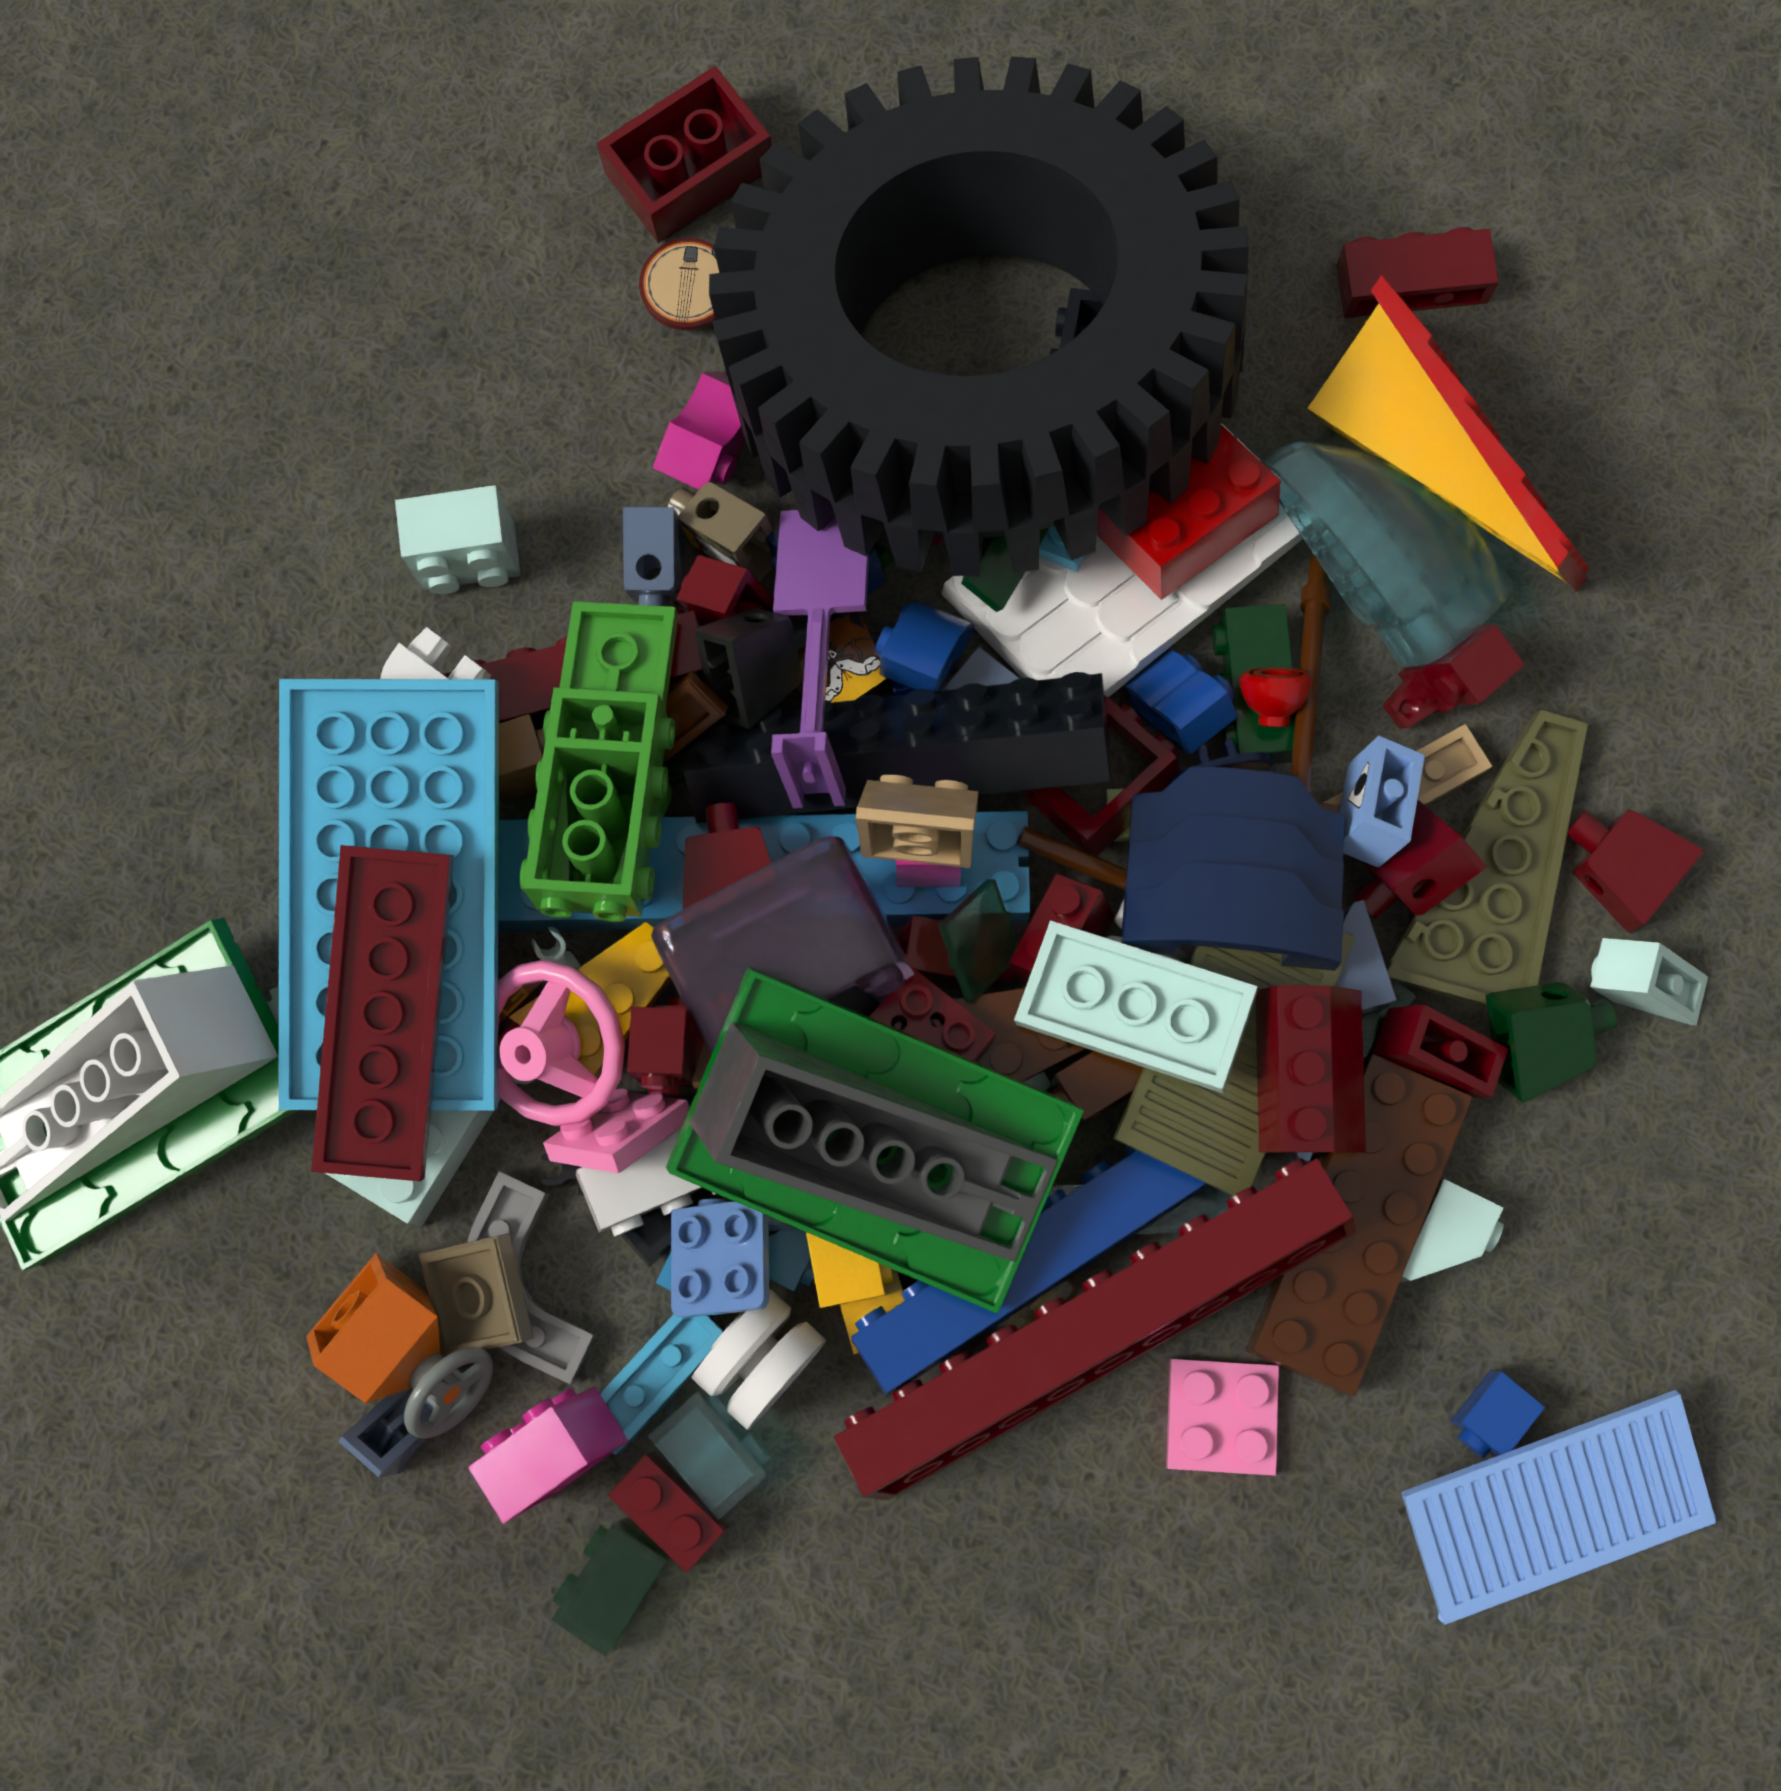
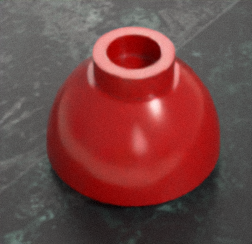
(1275, 693)

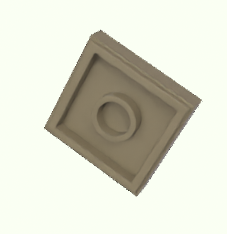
(477, 1294)

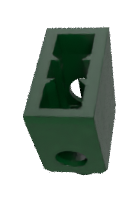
(1546, 1035)

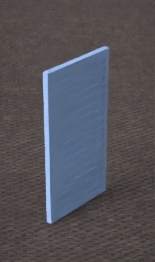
(1559, 1507)

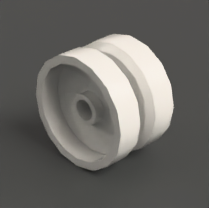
(753, 1353)

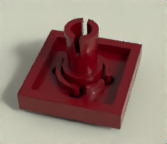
(919, 1001)

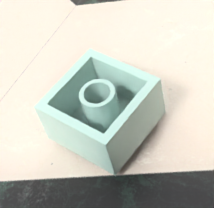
(458, 539)

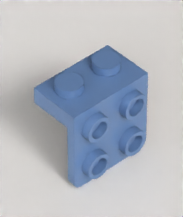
(720, 1258)

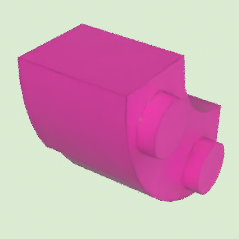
(704, 436)

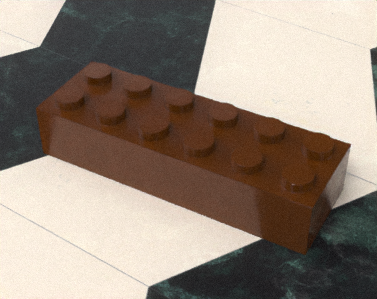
(1332, 1307)

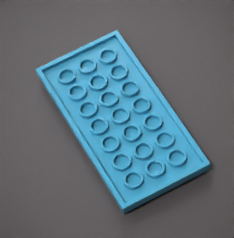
(393, 772)

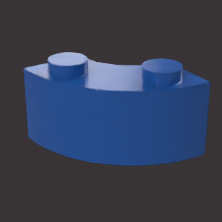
(922, 646)

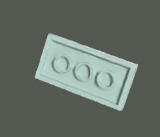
(1136, 1006)

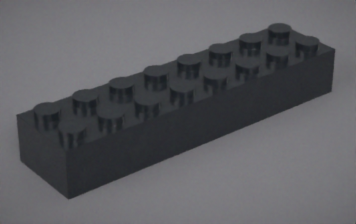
(978, 735)

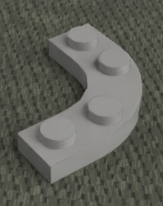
(557, 1344)

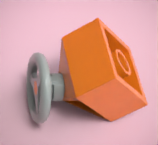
(386, 1341)

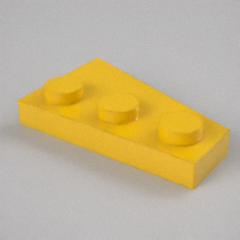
(629, 977)

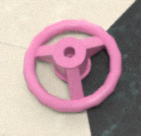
(549, 1045)

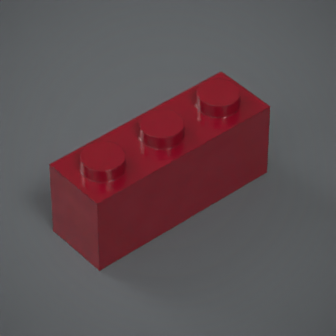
(1421, 268)

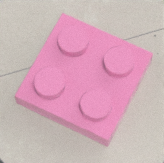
(618, 1132)
(1222, 1417)

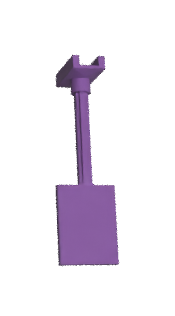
(815, 580)

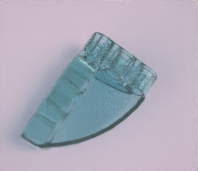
(1391, 548)

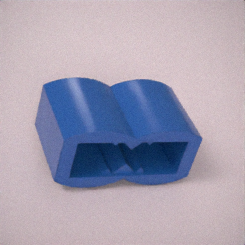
(1181, 700)

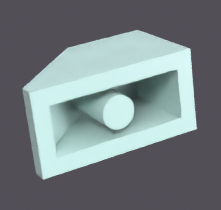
(1649, 979)
(1454, 1231)

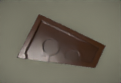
(1016, 1049)

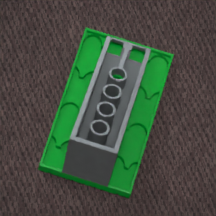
(874, 1139)

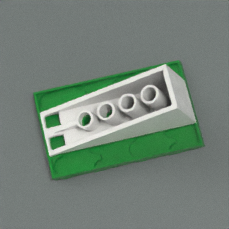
(133, 1092)

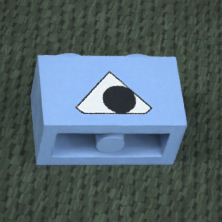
(1380, 800)

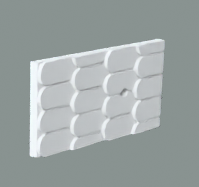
(1106, 614)

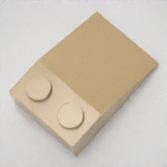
(917, 821)

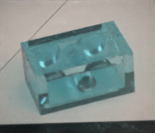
(711, 1452)

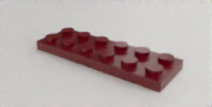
(382, 1013)

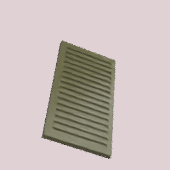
(1205, 1130)

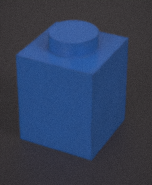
(1496, 1415)

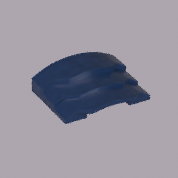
(1236, 867)

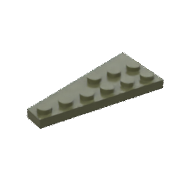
(1498, 923)

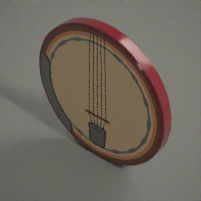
(677, 283)

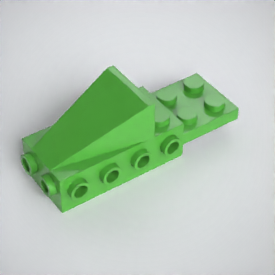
(603, 765)

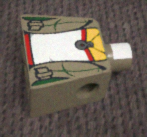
(725, 528)

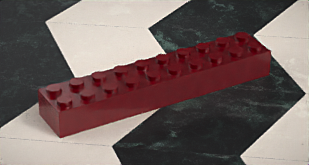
(1096, 1331)

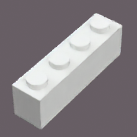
(645, 1185)

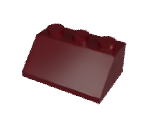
(1310, 1069)

